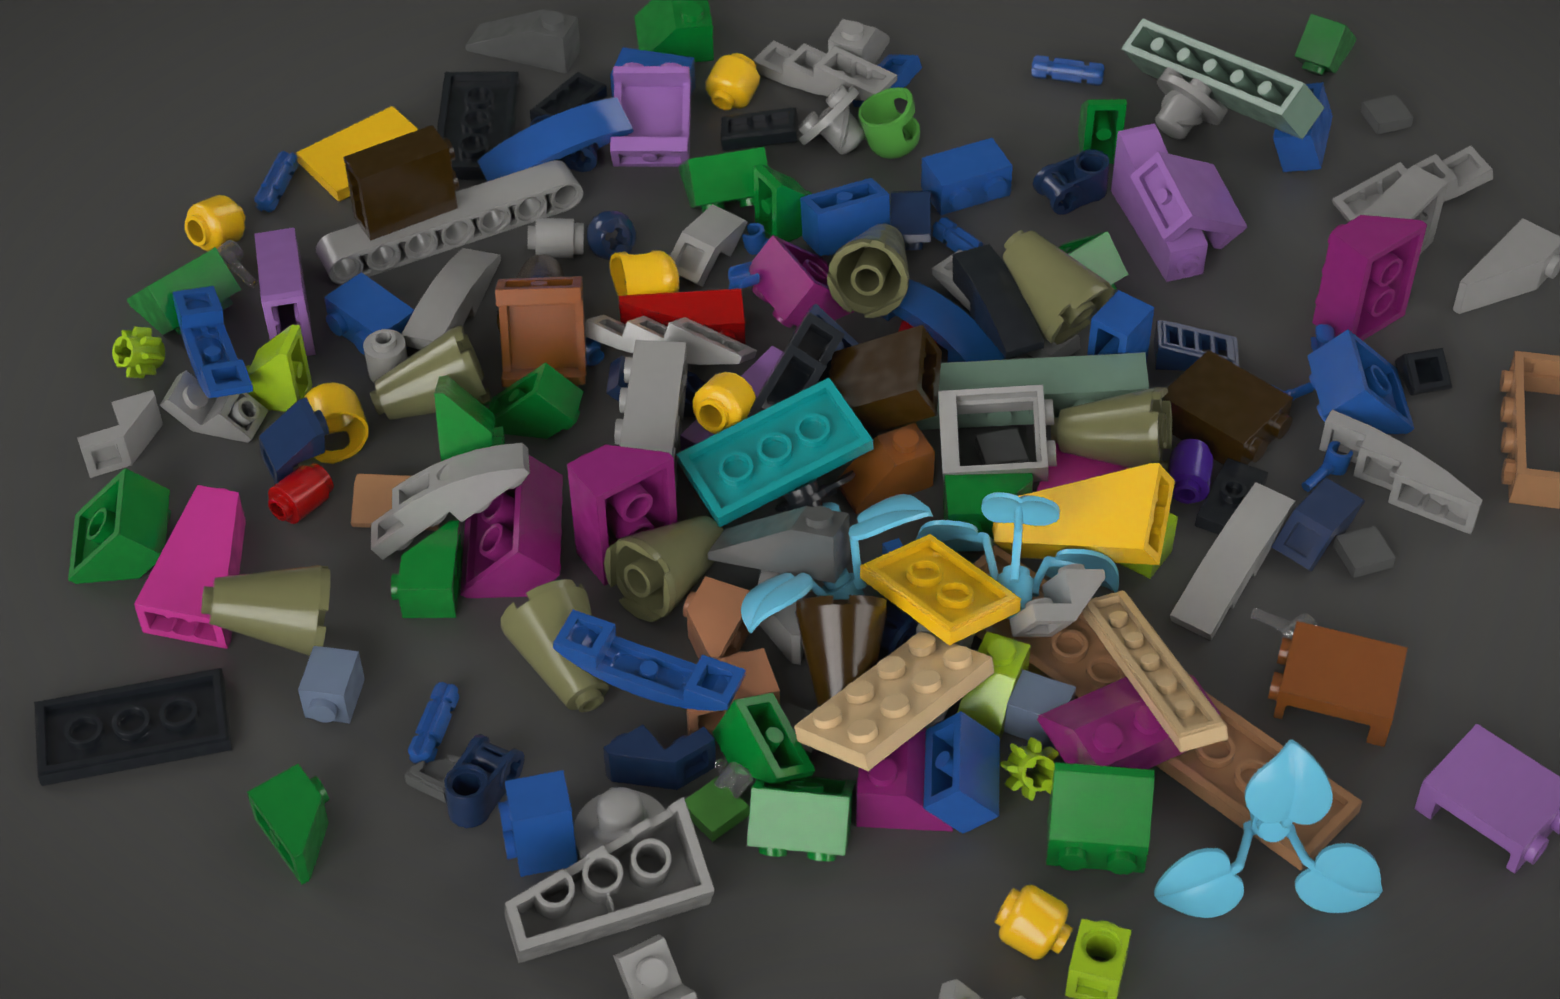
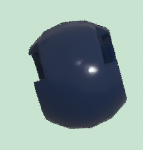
(608, 222)

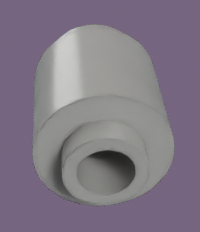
(556, 237)
(383, 352)

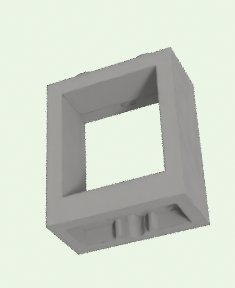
(1409, 197)
(996, 400)

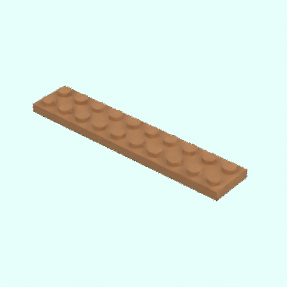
(1212, 772)

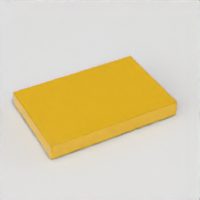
(326, 157)
(940, 589)

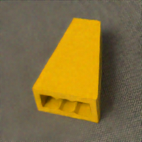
(1110, 514)

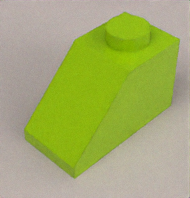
(281, 371)
(989, 699)

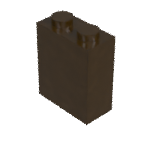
(402, 182)
(889, 378)
(1227, 409)

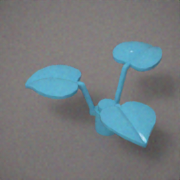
(1028, 510)
(786, 589)
(1279, 793)

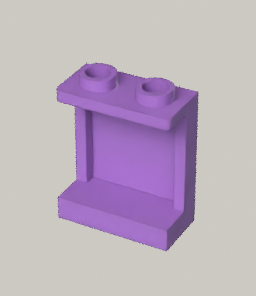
(659, 112)
(1187, 195)
(1496, 794)

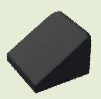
(1424, 371)

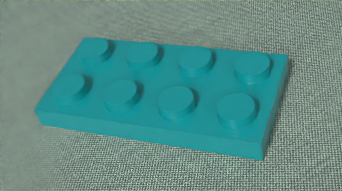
(774, 452)

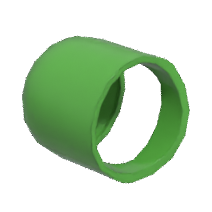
(887, 130)

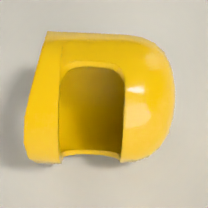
(644, 273)
(342, 413)

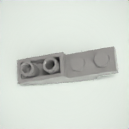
(456, 485)

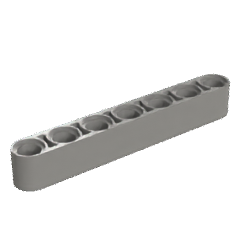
(480, 214)

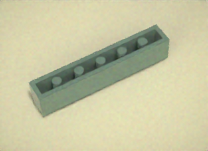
(1233, 80)
(1064, 379)

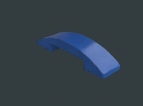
(557, 138)
(946, 324)
(209, 344)
(645, 671)

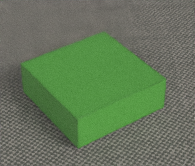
(716, 810)

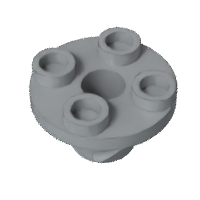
(1185, 105)
(835, 122)
(611, 816)

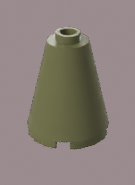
(870, 272)
(1054, 285)
(411, 384)
(1118, 429)
(660, 565)
(273, 606)
(533, 631)

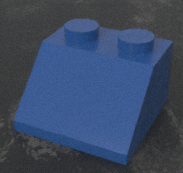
(1359, 385)

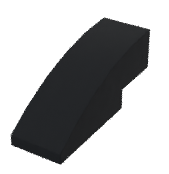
(996, 301)
(799, 363)

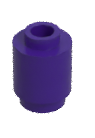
(1192, 470)

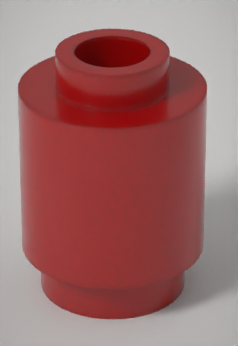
(300, 493)

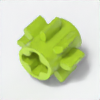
(138, 352)
(1026, 757)

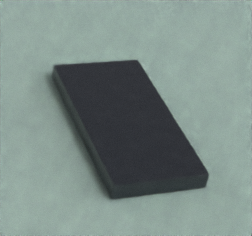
(477, 116)
(131, 726)

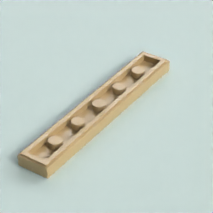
(1155, 672)

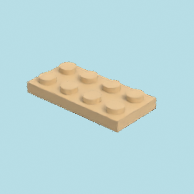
(894, 700)

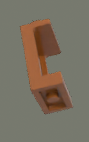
(542, 324)
(1340, 677)

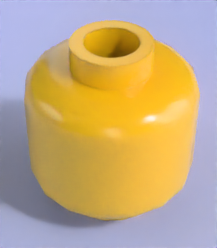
(732, 81)
(214, 222)
(723, 402)
(1033, 922)

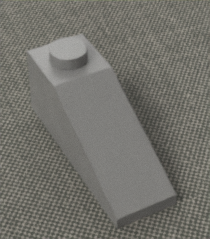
(1511, 267)

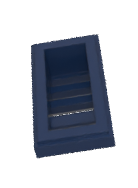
(1182, 345)

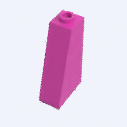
(201, 547)

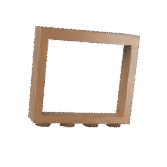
(1534, 374)

